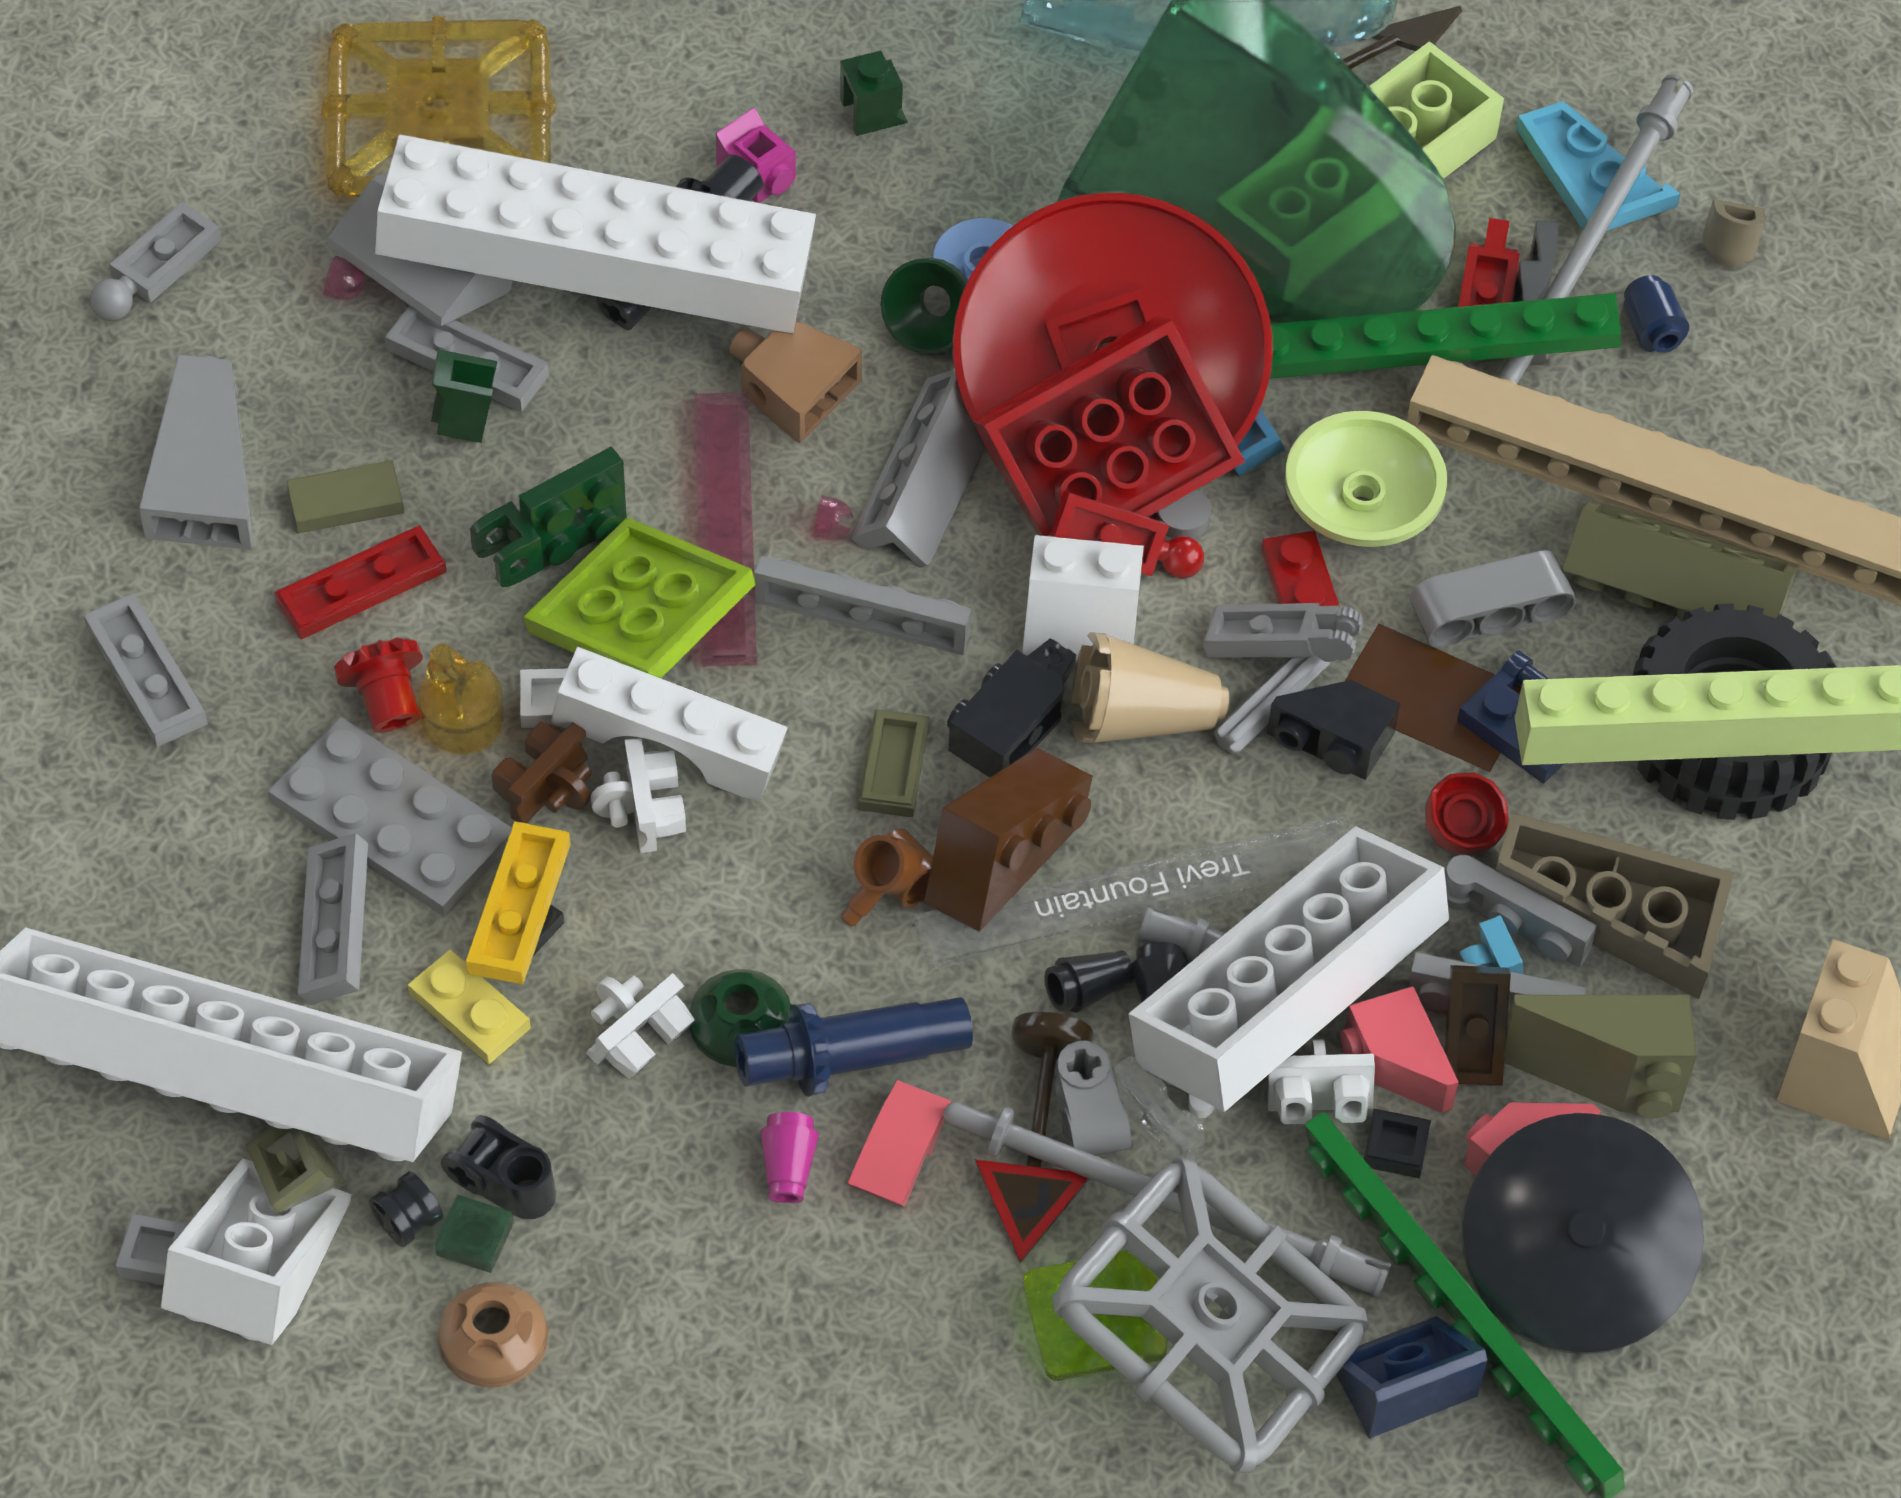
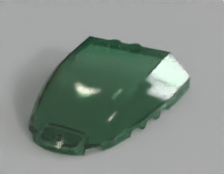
(1281, 156)

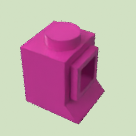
(775, 158)

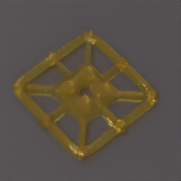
(418, 82)

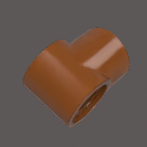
(891, 866)

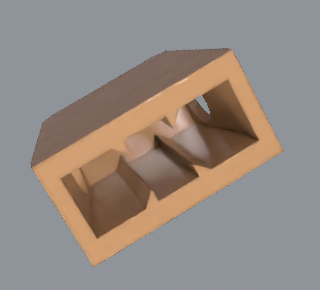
(796, 375)

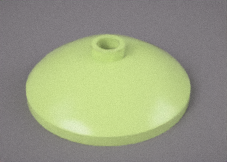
(1367, 458)

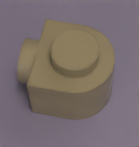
(1733, 232)

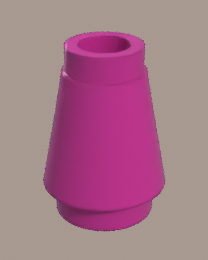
(788, 1154)

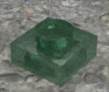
(474, 1233)

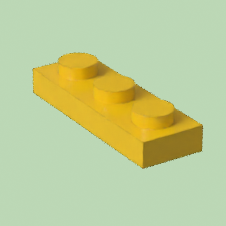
(518, 903)

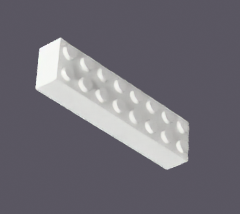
(594, 233)
(224, 1046)

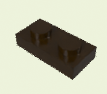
(1477, 1023)

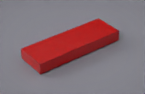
(360, 582)

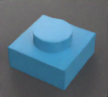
(1259, 444)

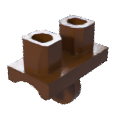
(552, 779)

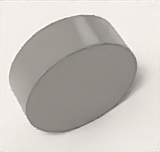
(1187, 515)

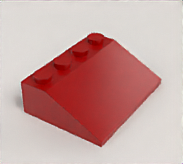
(1112, 427)

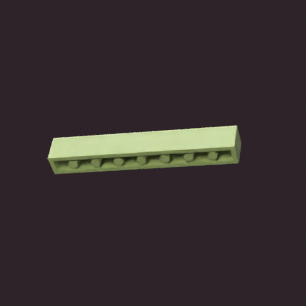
(1709, 715)

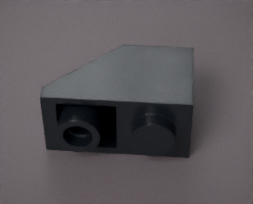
(1336, 723)

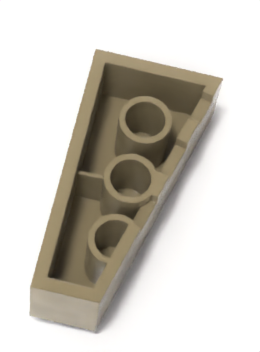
(1645, 903)

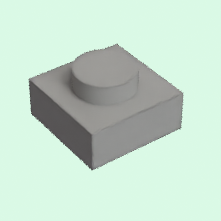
(146, 1248)

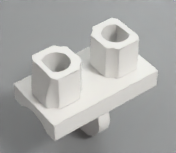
(645, 773)
(620, 1041)
(1322, 1083)

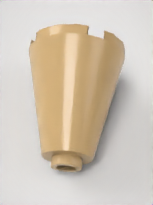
(1141, 693)

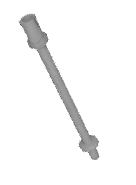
(1656, 123)
(1330, 1256)

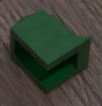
(874, 90)
(462, 394)

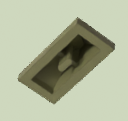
(292, 1166)

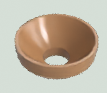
(496, 1357)

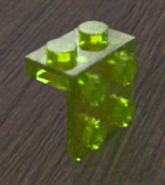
(1060, 1348)

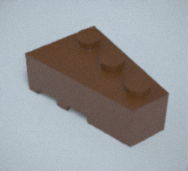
(1003, 834)

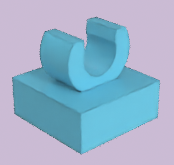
(1495, 948)

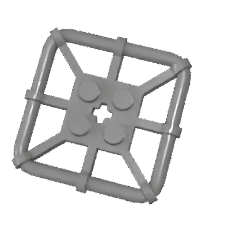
(1216, 1345)

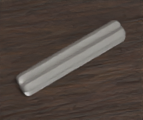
(1254, 712)

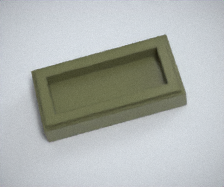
(345, 496)
(893, 763)

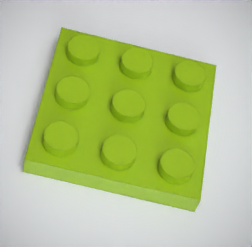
(640, 599)

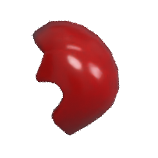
(1466, 814)

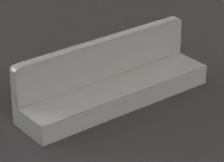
(923, 474)

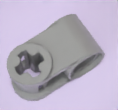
(1091, 1107)

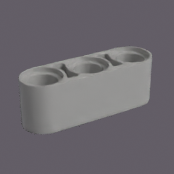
(1492, 598)

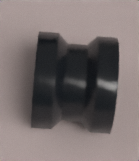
(406, 1208)

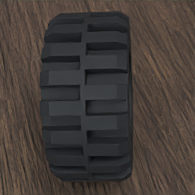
(1733, 643)

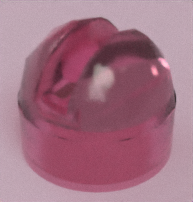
(343, 280)
(828, 516)

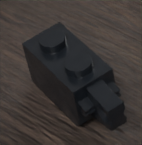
(1012, 709)

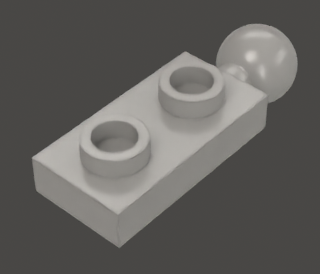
(155, 261)

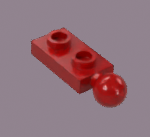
(1097, 521)

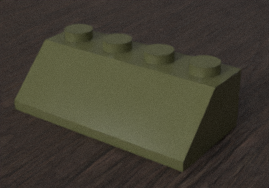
(1672, 564)

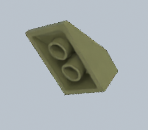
(1608, 1048)

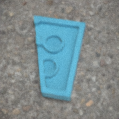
(1583, 165)

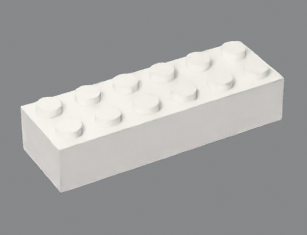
(1289, 968)

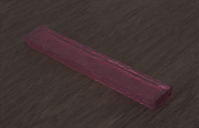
(726, 516)

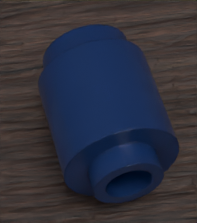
(1655, 314)

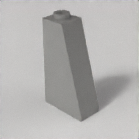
(198, 464)

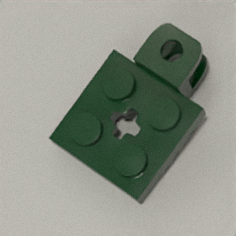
(554, 519)

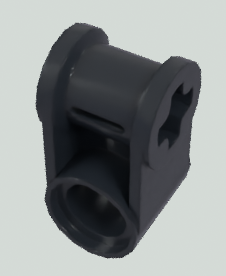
(494, 1163)

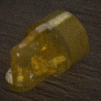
(460, 703)

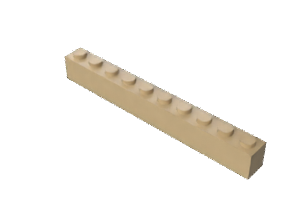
(1659, 477)

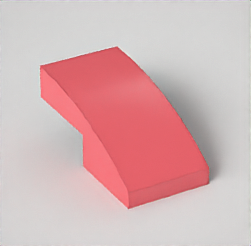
(899, 1143)

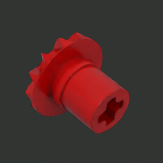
(384, 682)

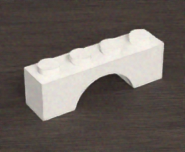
(723, 741)

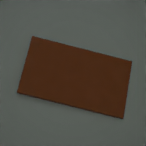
(1430, 692)

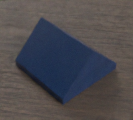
(1411, 1375)

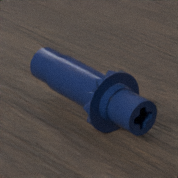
(816, 1047)

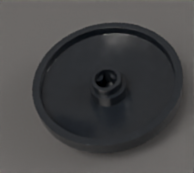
(1582, 1233)

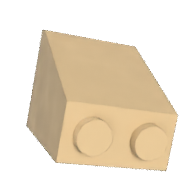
(1850, 1044)

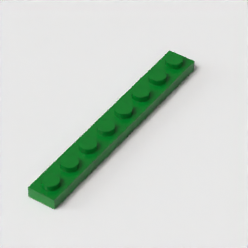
(1448, 333)
(1443, 1285)

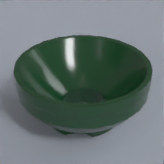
(905, 308)
(717, 1027)

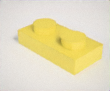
(469, 1007)

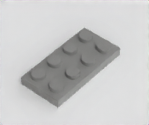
(414, 824)

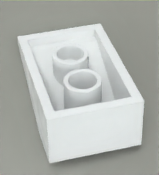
(247, 1263)

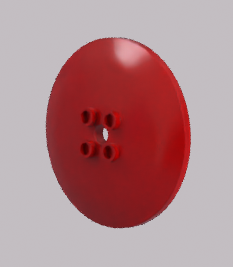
(1093, 274)

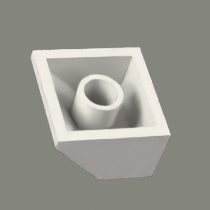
(1081, 590)

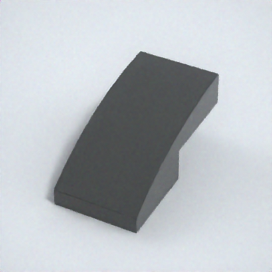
(1535, 275)

